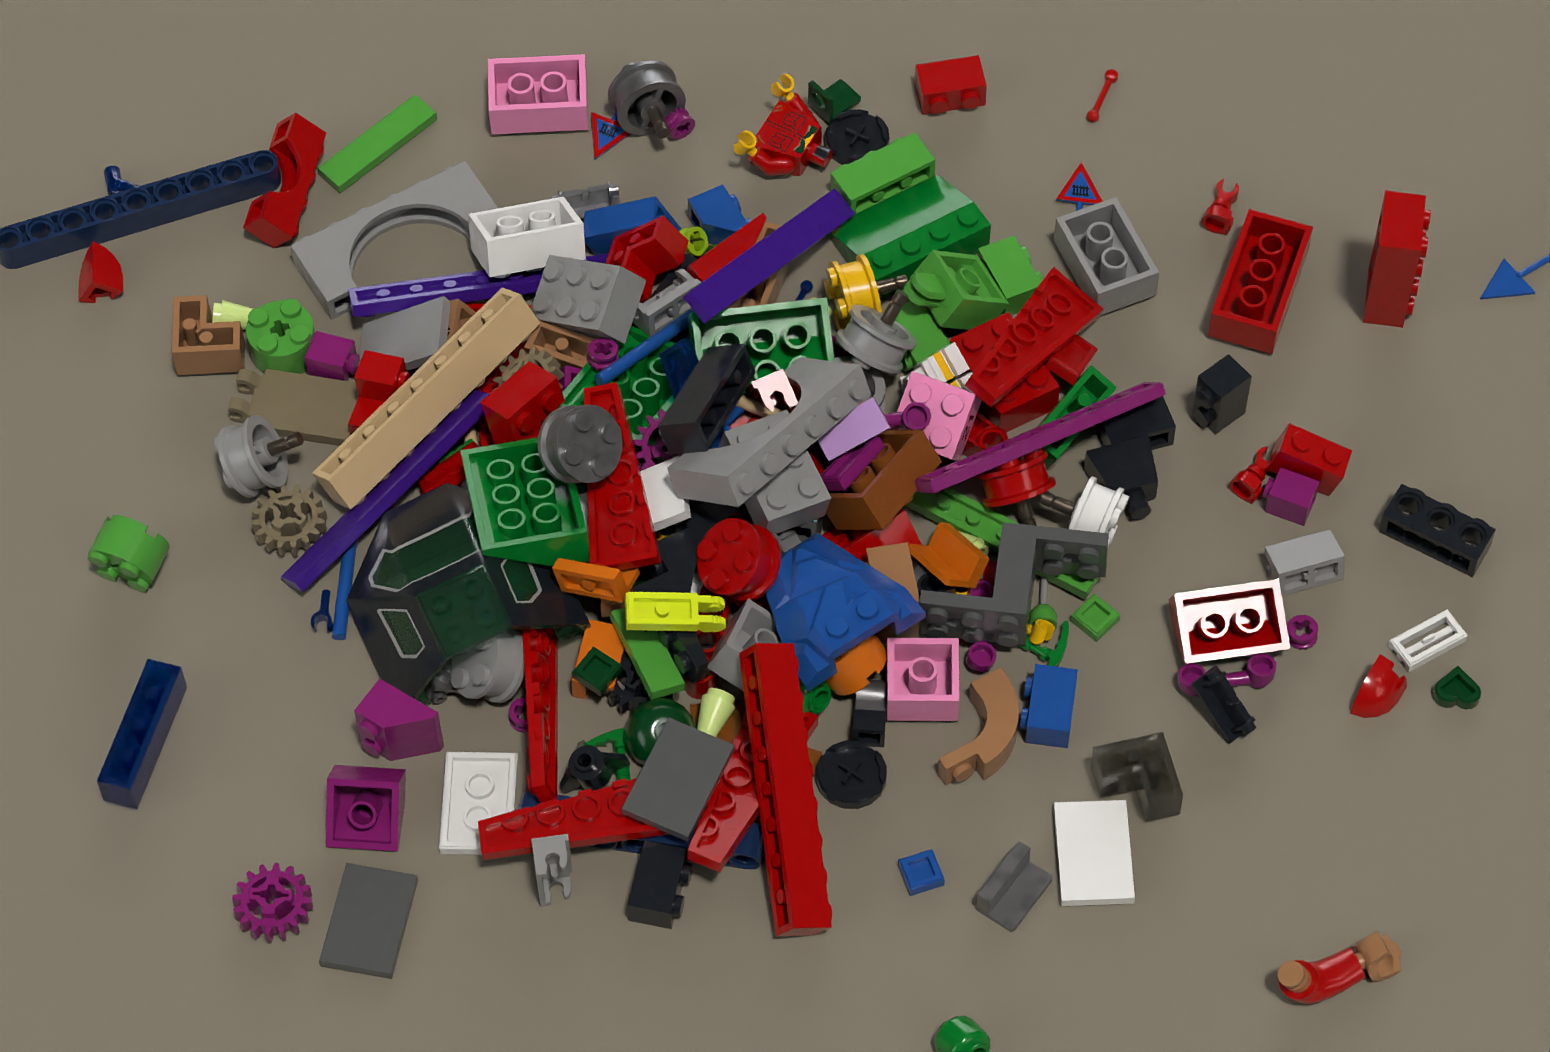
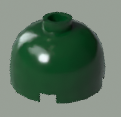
(647, 723)

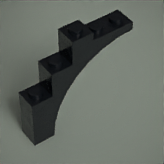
(677, 573)

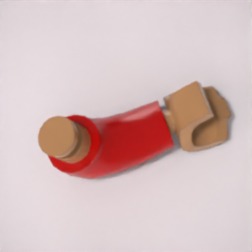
(1332, 975)

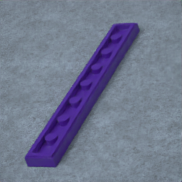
(768, 256)
(384, 494)

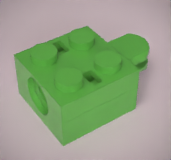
(956, 290)

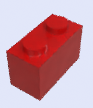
(950, 85)
(1311, 457)

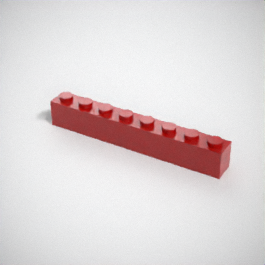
(785, 790)

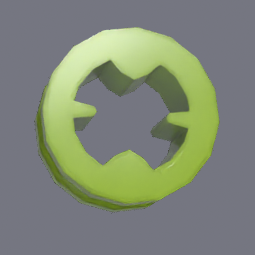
(699, 239)

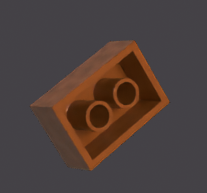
(885, 483)

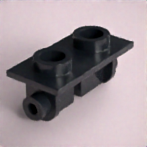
(1223, 704)

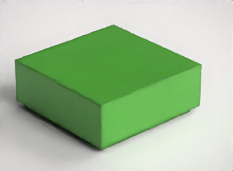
(1095, 617)

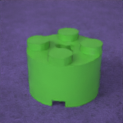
(280, 336)
(128, 552)

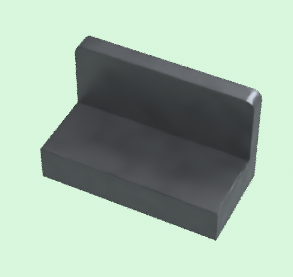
(1013, 889)

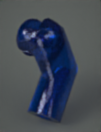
(114, 181)

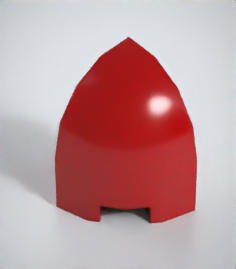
(99, 275)
(1379, 690)

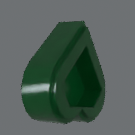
(1457, 690)

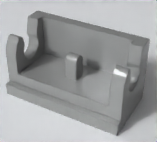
(665, 305)
(1305, 562)
(552, 866)

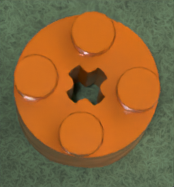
(857, 665)

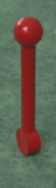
(1111, 77)

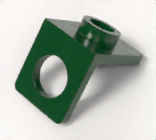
(833, 100)

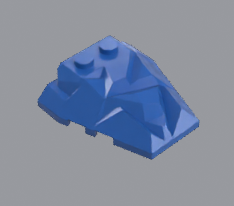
(832, 603)

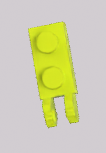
(673, 612)

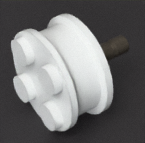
(1095, 510)

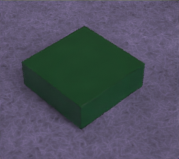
(597, 671)

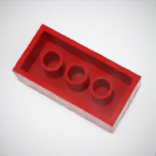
(1396, 259)
(1260, 281)

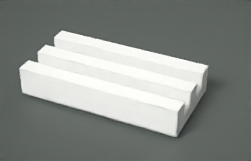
(1435, 651)

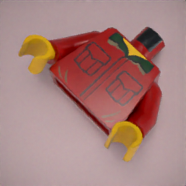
(787, 138)

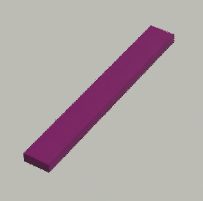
(1039, 437)

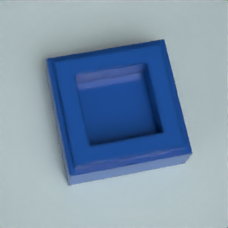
(921, 872)

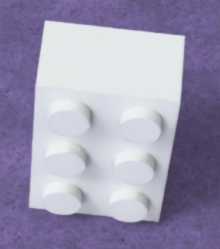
(525, 236)

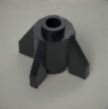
(591, 768)

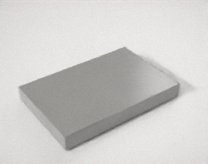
(409, 333)

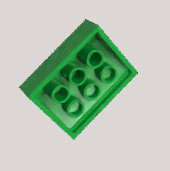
(909, 226)
(771, 332)
(642, 386)
(523, 508)

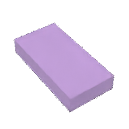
(854, 429)

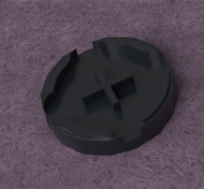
(854, 135)
(851, 774)

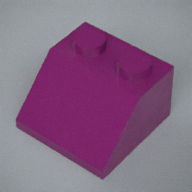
(397, 724)
(365, 807)

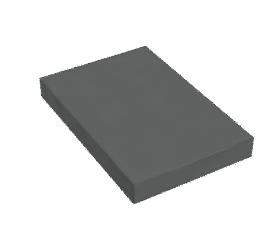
(678, 779)
(368, 920)

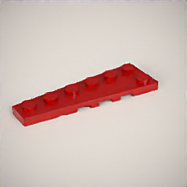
(1039, 330)
(618, 506)
(542, 710)
(732, 804)
(586, 818)

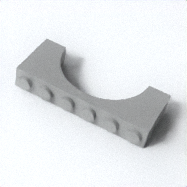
(330, 255)
(735, 472)

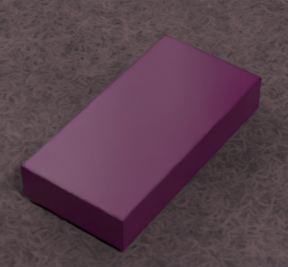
(850, 465)

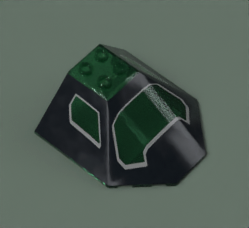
(435, 595)

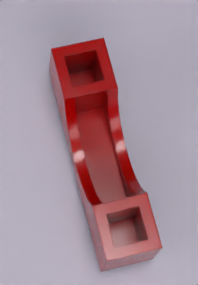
(297, 148)

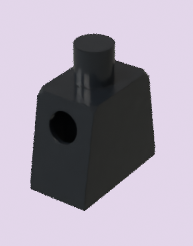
(1127, 466)

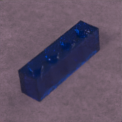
(142, 733)

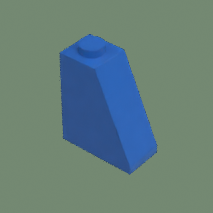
(608, 222)

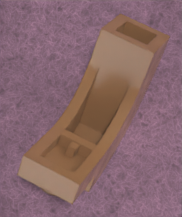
(999, 708)

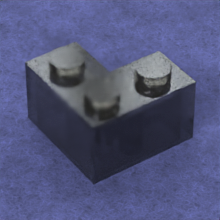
(1142, 767)

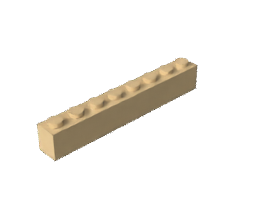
(426, 398)

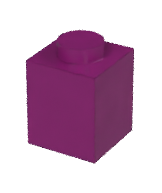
(331, 357)
(1290, 496)

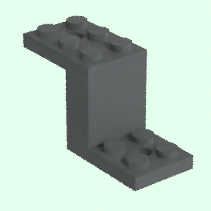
(1020, 554)

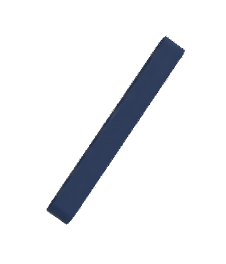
(139, 209)

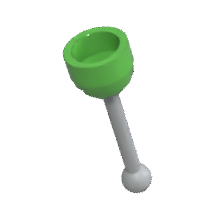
(1043, 610)

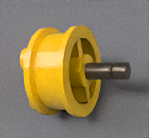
(856, 285)

